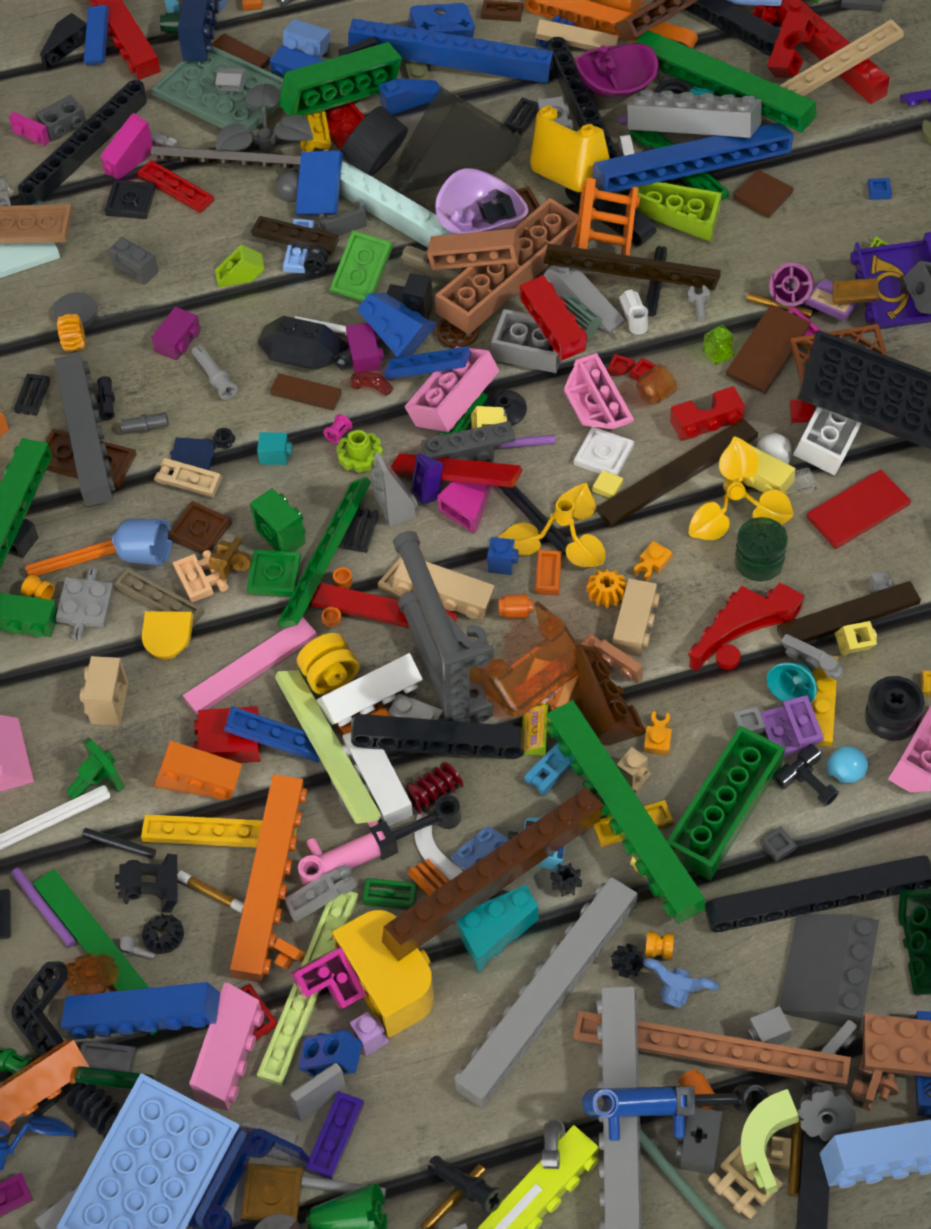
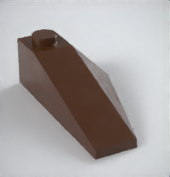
(603, 702)

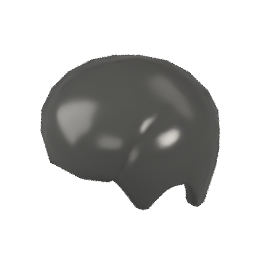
(287, 185)

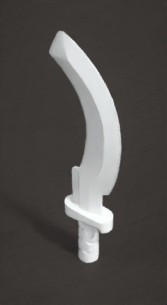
(429, 850)

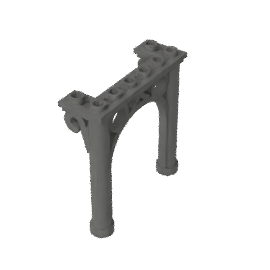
(441, 642)

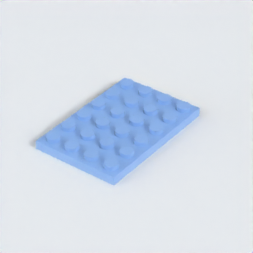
(151, 1163)

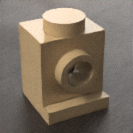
(634, 769)

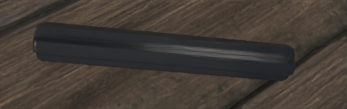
(655, 286)

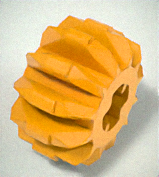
(71, 332)
(606, 588)

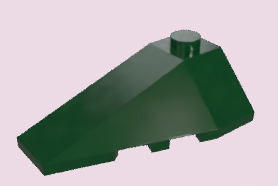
(915, 918)

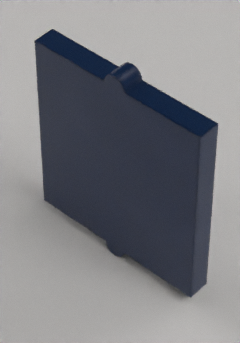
(193, 452)

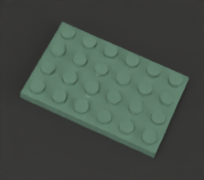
(194, 90)

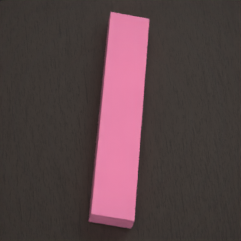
(249, 666)

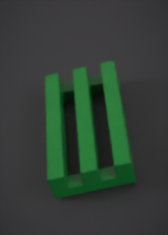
(384, 901)

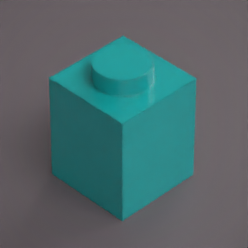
(274, 448)

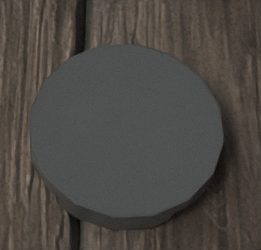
(78, 304)

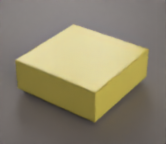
(607, 484)

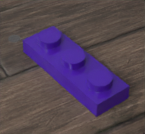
(335, 1135)

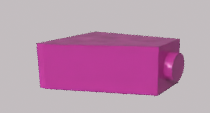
(127, 148)
(464, 503)

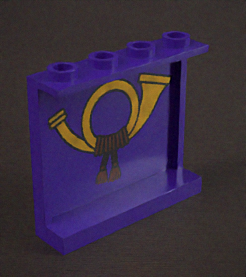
(890, 265)

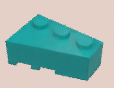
(496, 924)

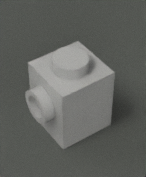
(769, 1027)

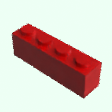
(553, 317)

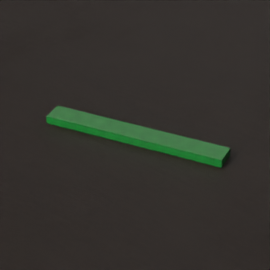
(324, 553)
(86, 929)

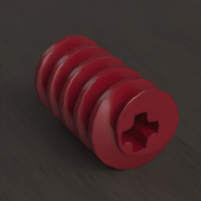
(432, 785)

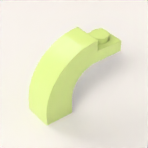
(765, 1119)

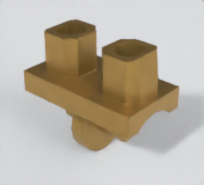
(229, 558)

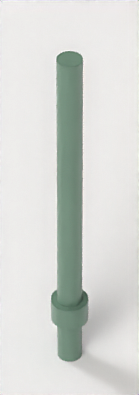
(680, 1182)

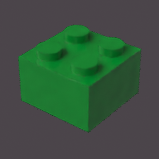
(278, 521)

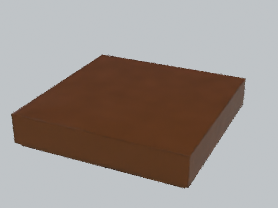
(763, 193)
(199, 528)

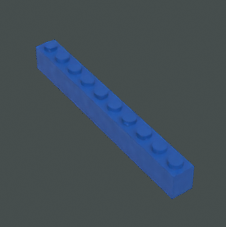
(457, 51)
(690, 158)

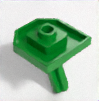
(94, 770)

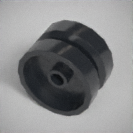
(894, 708)

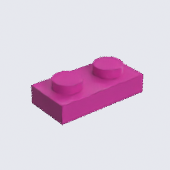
(29, 128)

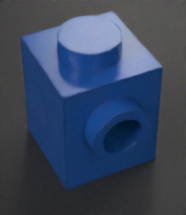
(502, 556)

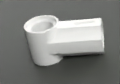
(634, 311)

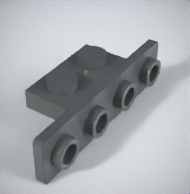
(470, 444)

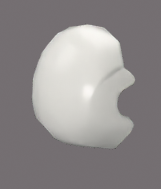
(776, 446)

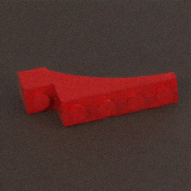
(744, 614)

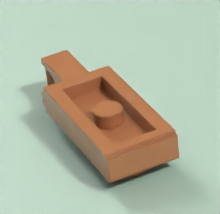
(614, 657)

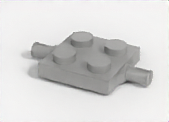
(84, 603)

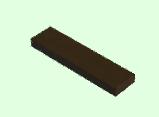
(294, 234)

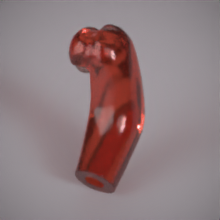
(371, 380)

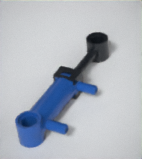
(661, 1101)

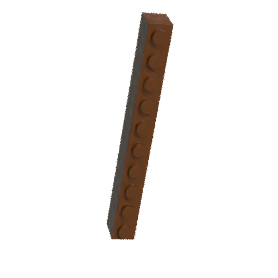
(491, 874)

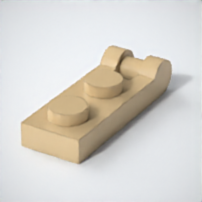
(188, 477)

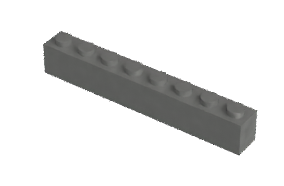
(83, 429)

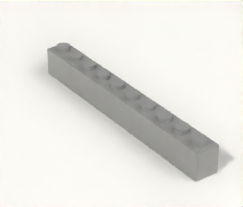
(545, 993)
(620, 1070)

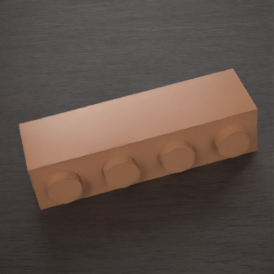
(474, 249)

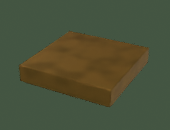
(271, 1191)

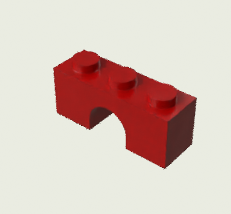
(795, 29)
(691, 421)

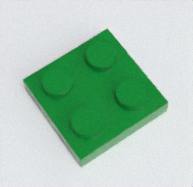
(273, 573)

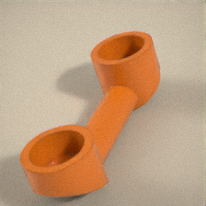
(341, 578)

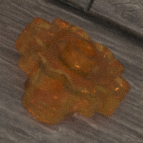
(91, 974)

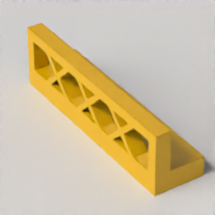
(320, 133)

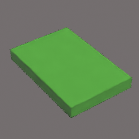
(361, 266)

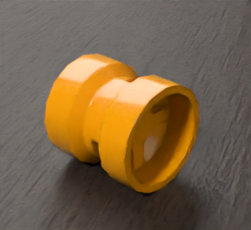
(36, 588)
(659, 945)

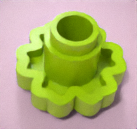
(358, 451)

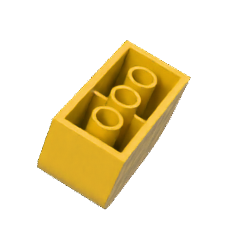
(394, 989)

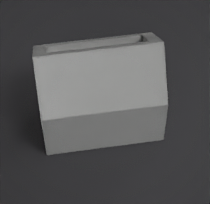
(231, 79)

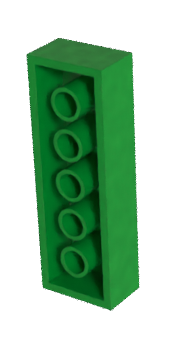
(338, 80)
(725, 801)

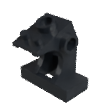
(131, 885)

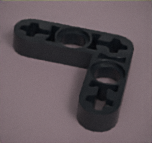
(35, 1006)

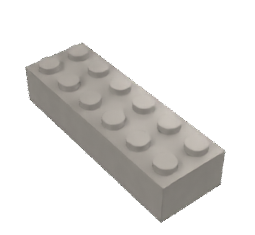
(694, 113)

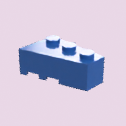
(395, 324)

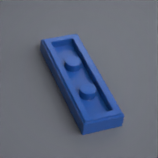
(96, 35)

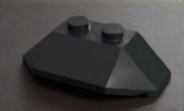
(300, 343)

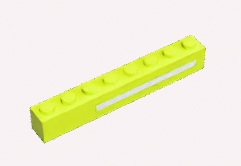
(544, 1187)

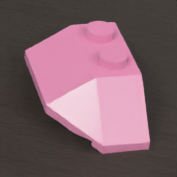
(595, 395)

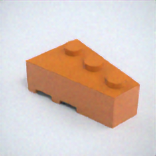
(197, 772)

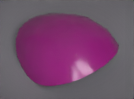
(617, 69)

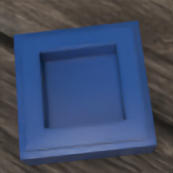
(879, 188)

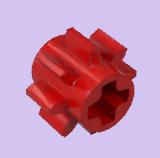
(766, 13)

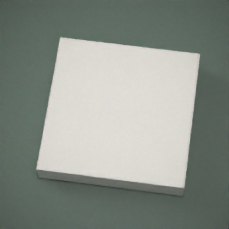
(603, 452)

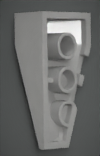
(575, 283)
(391, 493)

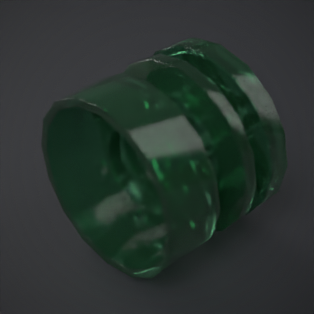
(761, 549)

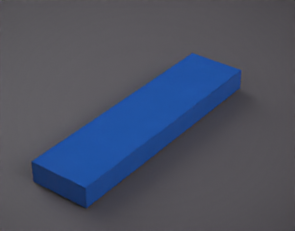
(427, 362)
(270, 733)

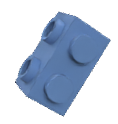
(306, 38)

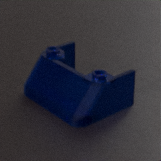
(245, 1144)

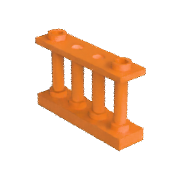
(587, 214)

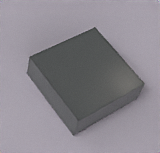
(778, 844)

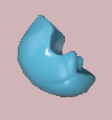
(847, 764)

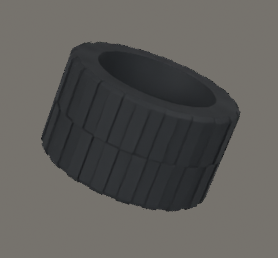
(374, 141)

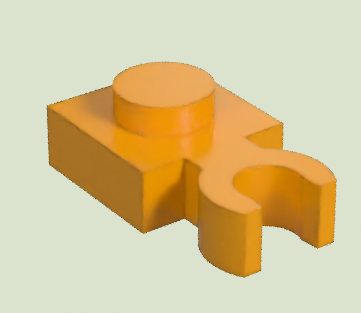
(653, 558)
(658, 736)

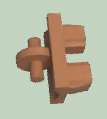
(866, 1092)

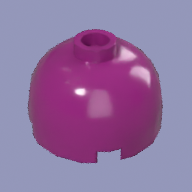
(791, 284)

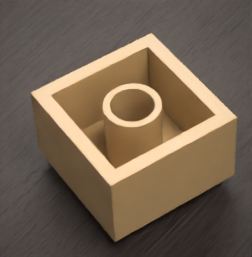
(104, 690)

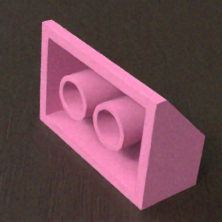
(14, 761)

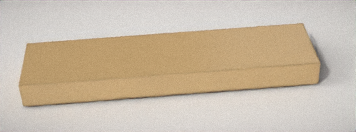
(574, 36)

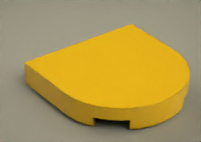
(166, 633)

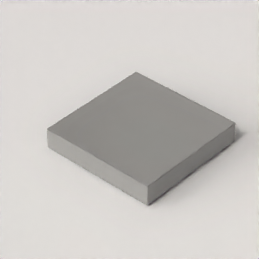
(318, 1091)

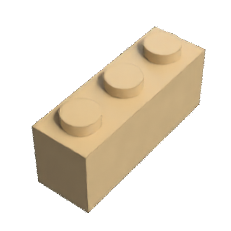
(636, 617)

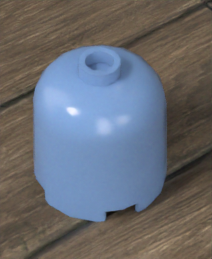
(143, 541)

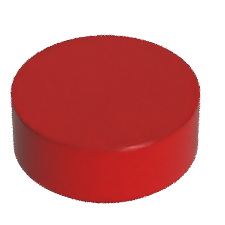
(727, 657)

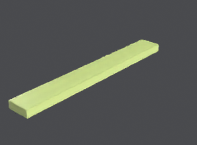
(327, 747)
(298, 1008)

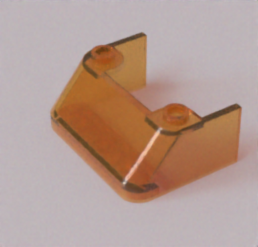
(534, 675)

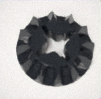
(166, 943)

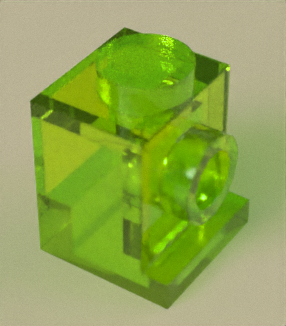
(718, 344)

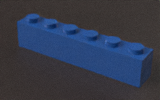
(141, 1010)

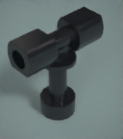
(802, 771)

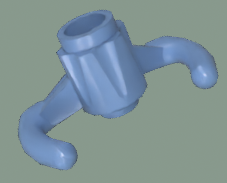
(677, 983)

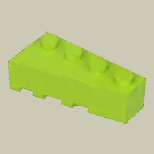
(681, 207)

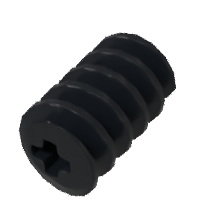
(94, 1107)

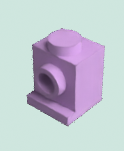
(369, 1032)

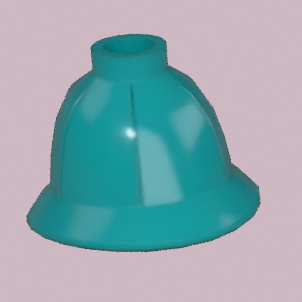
(791, 681)

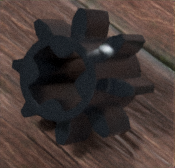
(569, 873)
(627, 960)

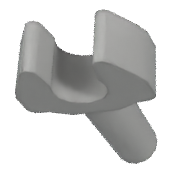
(699, 301)

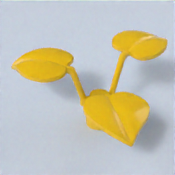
(737, 462)
(576, 504)

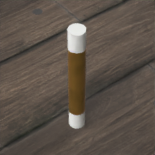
(210, 891)

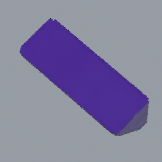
(426, 478)

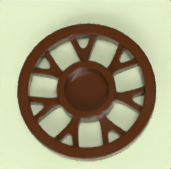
(456, 334)

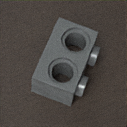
(62, 117)

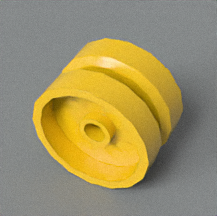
(328, 663)

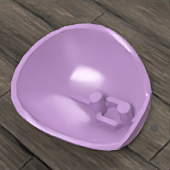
(458, 207)

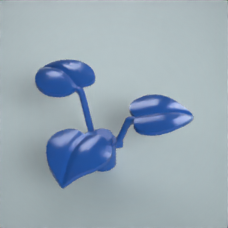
(39, 1124)

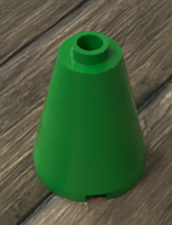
(351, 1211)

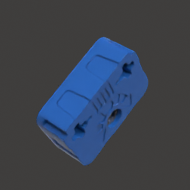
(443, 18)

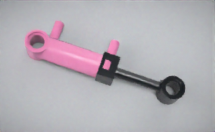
(378, 843)

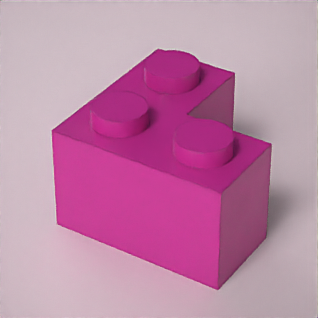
(331, 971)

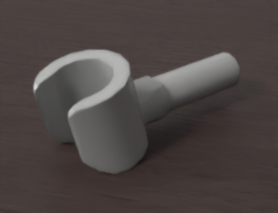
(127, 948)

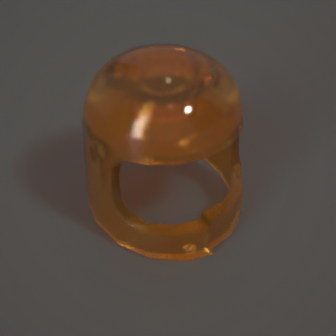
(656, 385)

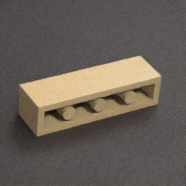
(455, 590)

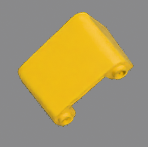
(564, 153)

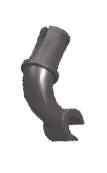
(553, 1132)

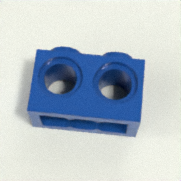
(326, 1049)

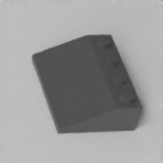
(829, 968)

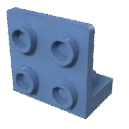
(478, 847)

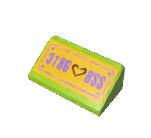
(535, 731)

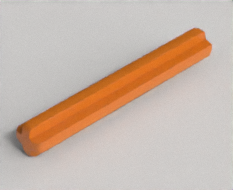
(71, 558)

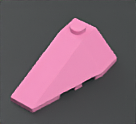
(914, 765)

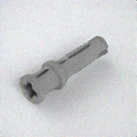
(218, 378)

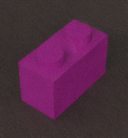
(176, 333)
(363, 348)

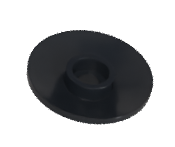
(512, 403)

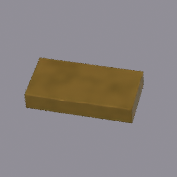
(855, 291)

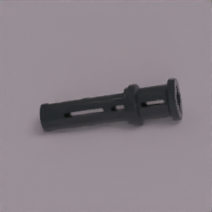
(474, 1188)

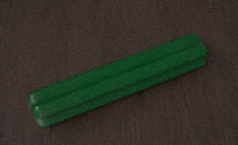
(106, 1077)

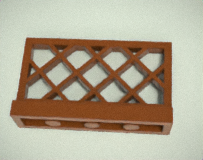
(852, 332)

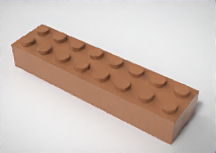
(486, 288)

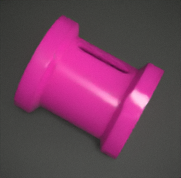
(338, 429)

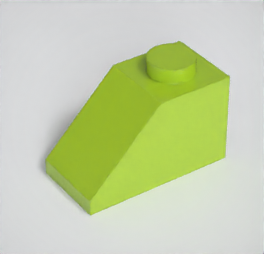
(239, 267)

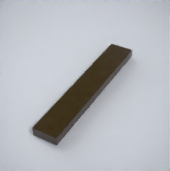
(851, 612)

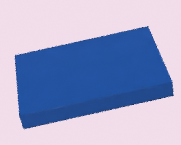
(319, 183)

